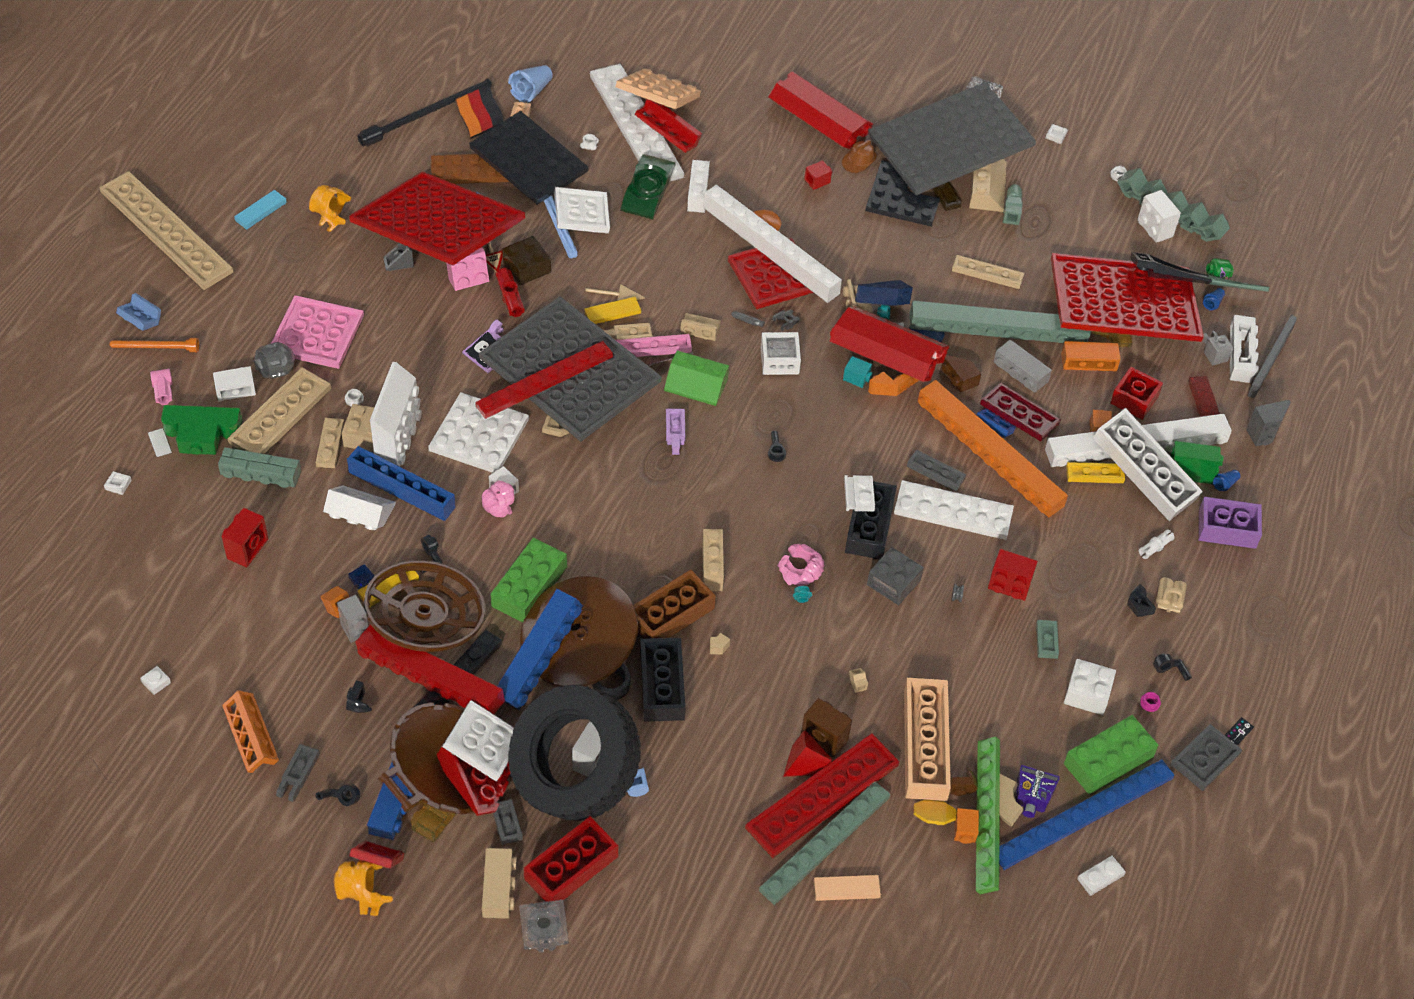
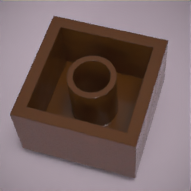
(827, 726)

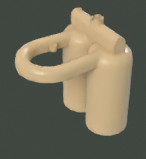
(1171, 595)

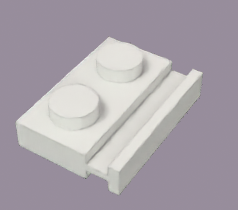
(859, 493)

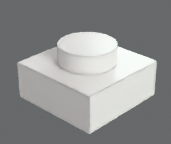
(155, 680)

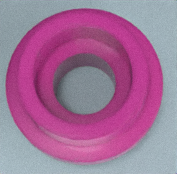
(1150, 697)

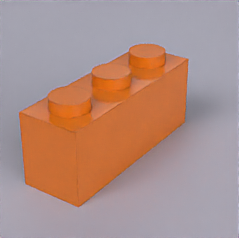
(1090, 356)

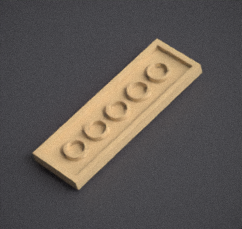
(280, 412)

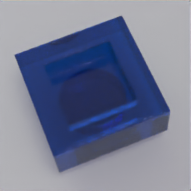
(361, 576)

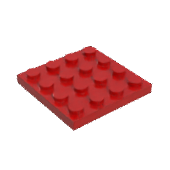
(764, 279)

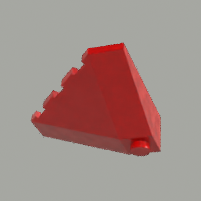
(474, 786)

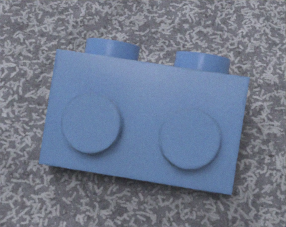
(140, 312)

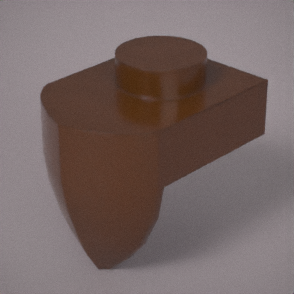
(963, 785)

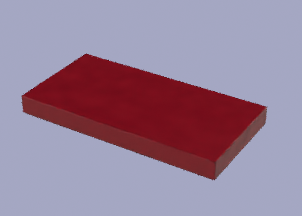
(1020, 412)

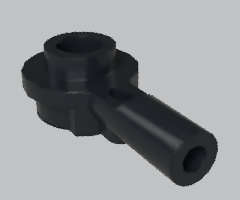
(776, 452)

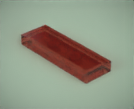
(1203, 396)

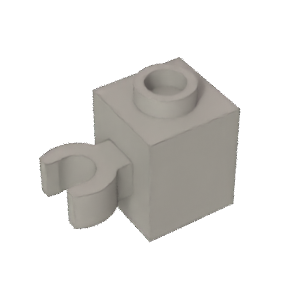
(1217, 348)

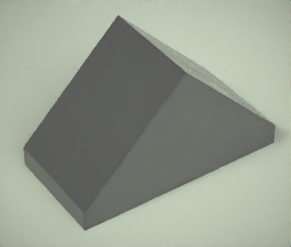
(398, 258)

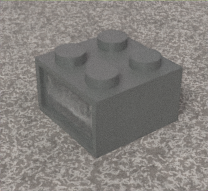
(895, 576)

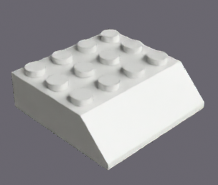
(395, 415)

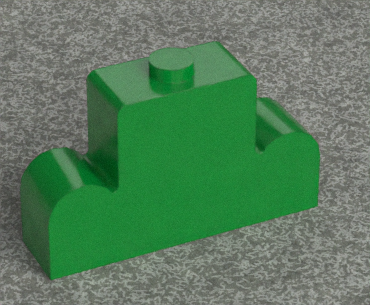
(199, 427)

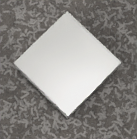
(1056, 133)
(117, 483)

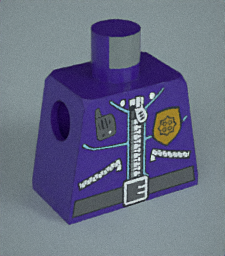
(1034, 790)

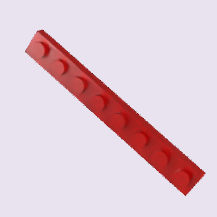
(543, 379)

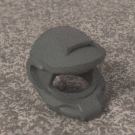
(274, 360)

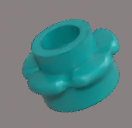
(884, 311)
(802, 594)

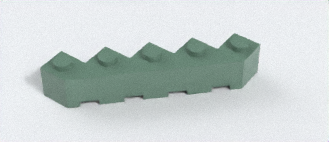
(1192, 217)

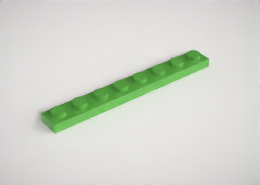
(989, 810)

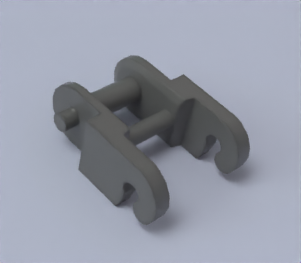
(784, 315)

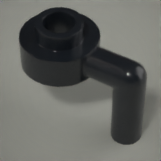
(430, 546)
(1165, 662)
(342, 794)

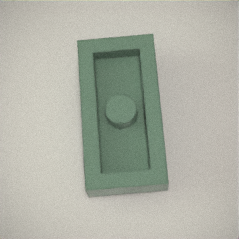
(1047, 639)

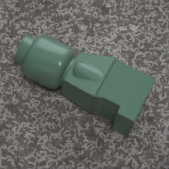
(1013, 205)

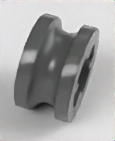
(957, 593)

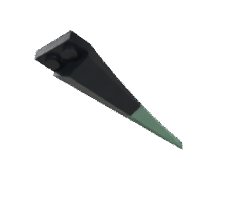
(1162, 269)

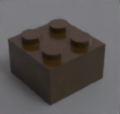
(526, 260)

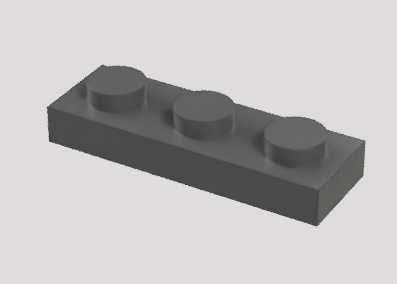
(936, 470)

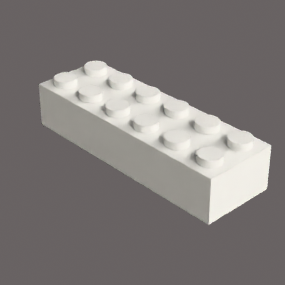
(1147, 464)

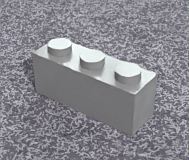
(1022, 366)

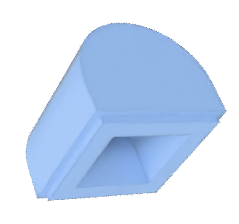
(639, 785)

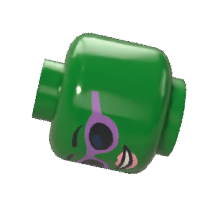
(1220, 268)

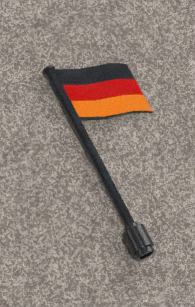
(474, 105)

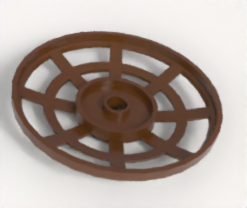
(414, 602)

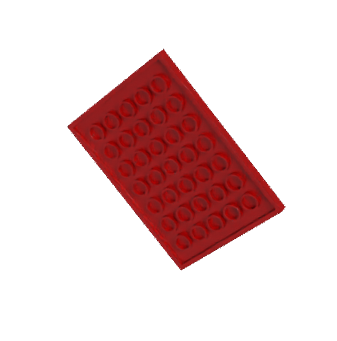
(437, 218)
(1123, 299)

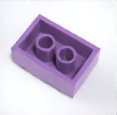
(1230, 522)

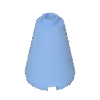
(529, 82)

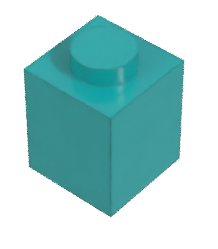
(857, 372)

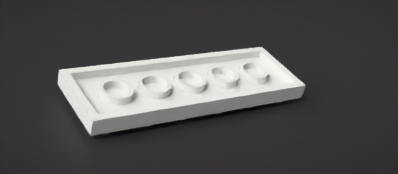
(954, 510)

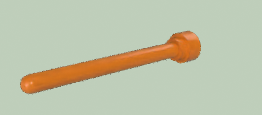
(190, 344)

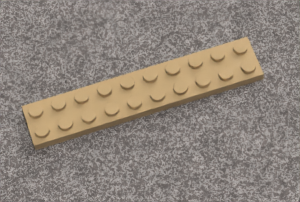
(166, 230)

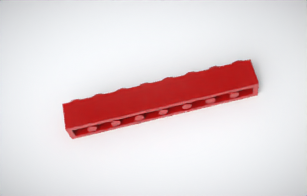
(430, 672)

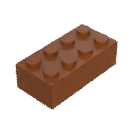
(674, 607)

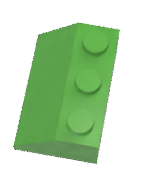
(696, 378)

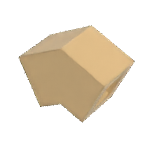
(719, 644)
(858, 680)

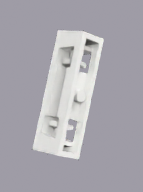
(1239, 329)

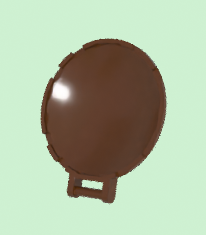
(413, 754)

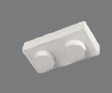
(1101, 875)

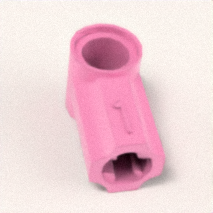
(162, 384)

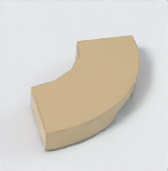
(1009, 808)

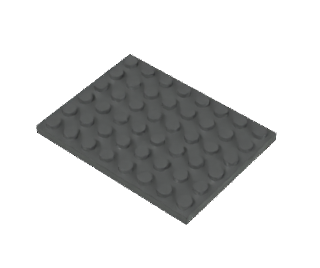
(951, 138)
(587, 398)

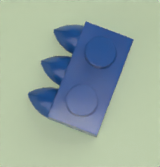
(997, 423)

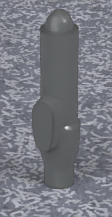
(748, 319)

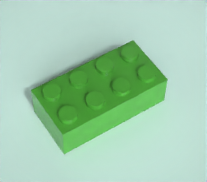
(528, 578)
(1110, 754)

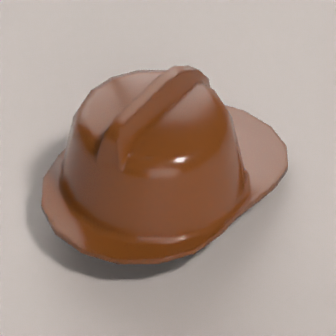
(859, 157)

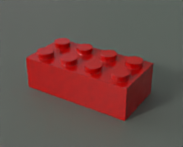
(571, 861)

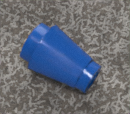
(1213, 299)
(1225, 480)

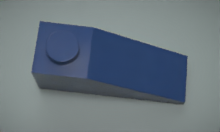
(884, 293)

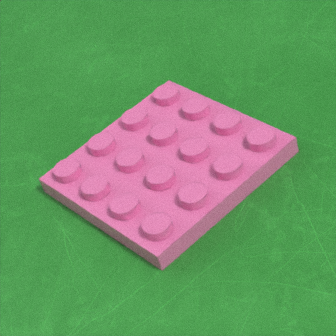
(318, 330)

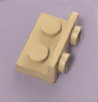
(850, 292)
(700, 326)

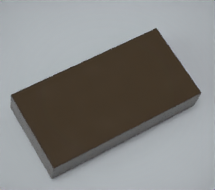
(947, 196)

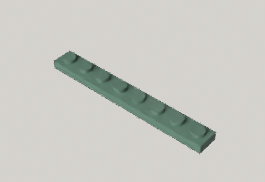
(824, 843)

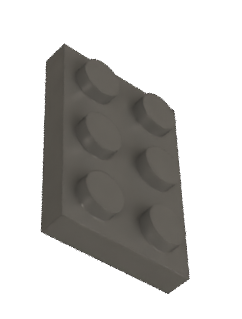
(1206, 757)

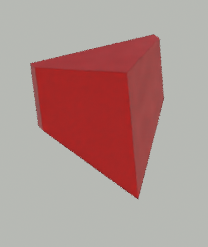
(806, 757)

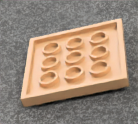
(658, 88)

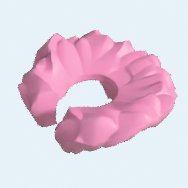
(801, 576)

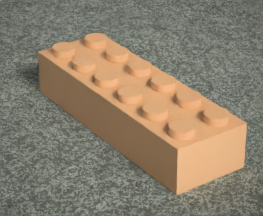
(926, 739)

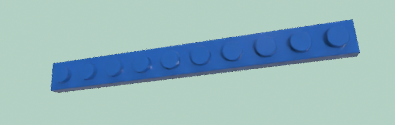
(1083, 814)

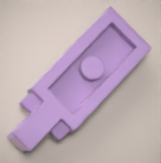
(675, 429)

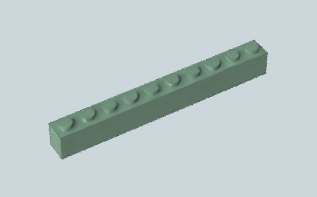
(992, 322)

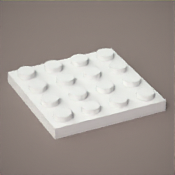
(477, 440)

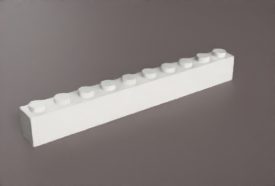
(772, 243)
(1083, 448)

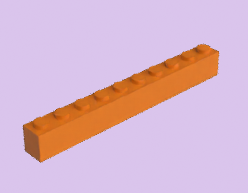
(992, 449)

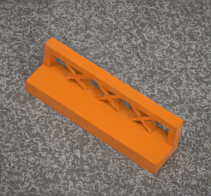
(254, 727)

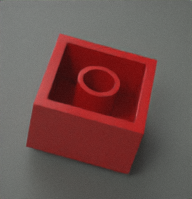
(1136, 392)
(244, 537)
(1012, 574)

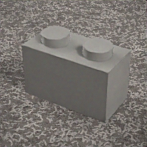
(352, 617)

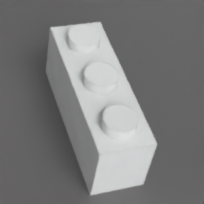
(698, 185)

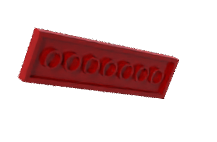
(821, 795)

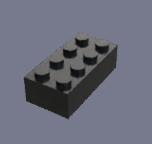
(870, 528)
(662, 679)

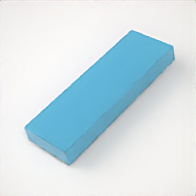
(260, 209)

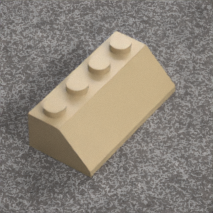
(988, 187)

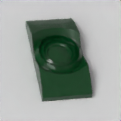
(647, 186)

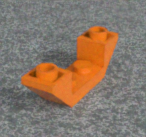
(884, 385)

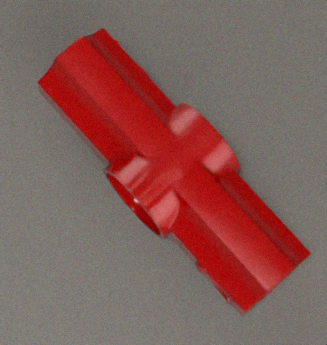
(510, 292)

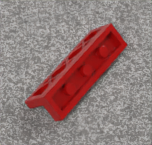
(670, 123)

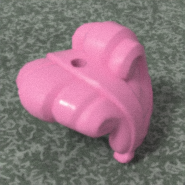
(498, 503)

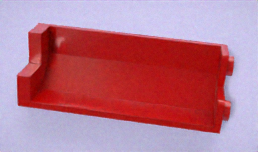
(820, 110)
(888, 343)

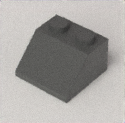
(1266, 422)

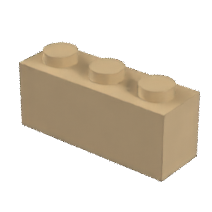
(713, 559)
(498, 883)

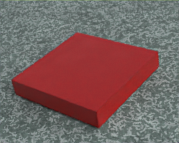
(377, 854)

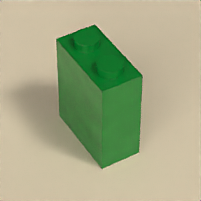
(1198, 460)

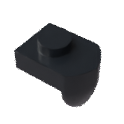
(1140, 603)
(355, 697)

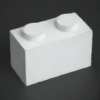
(234, 383)

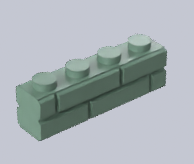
(259, 467)

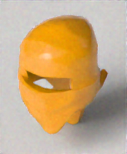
(329, 206)
(358, 883)

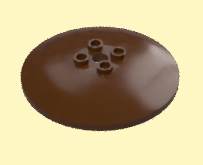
(603, 638)

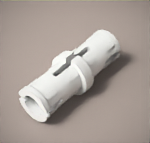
(1156, 544)

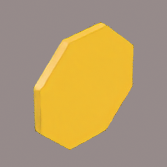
(935, 812)

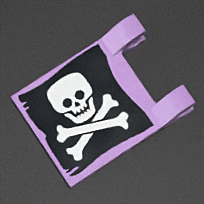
(482, 343)

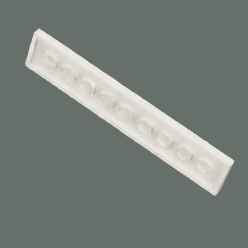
(623, 106)

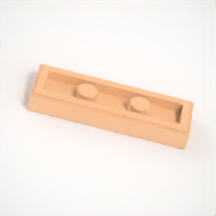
(847, 887)

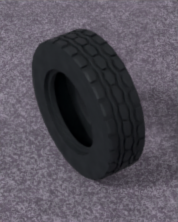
(531, 746)

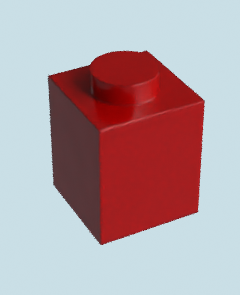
(818, 175)

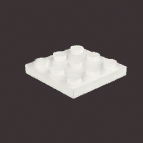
(581, 210)
(481, 740)

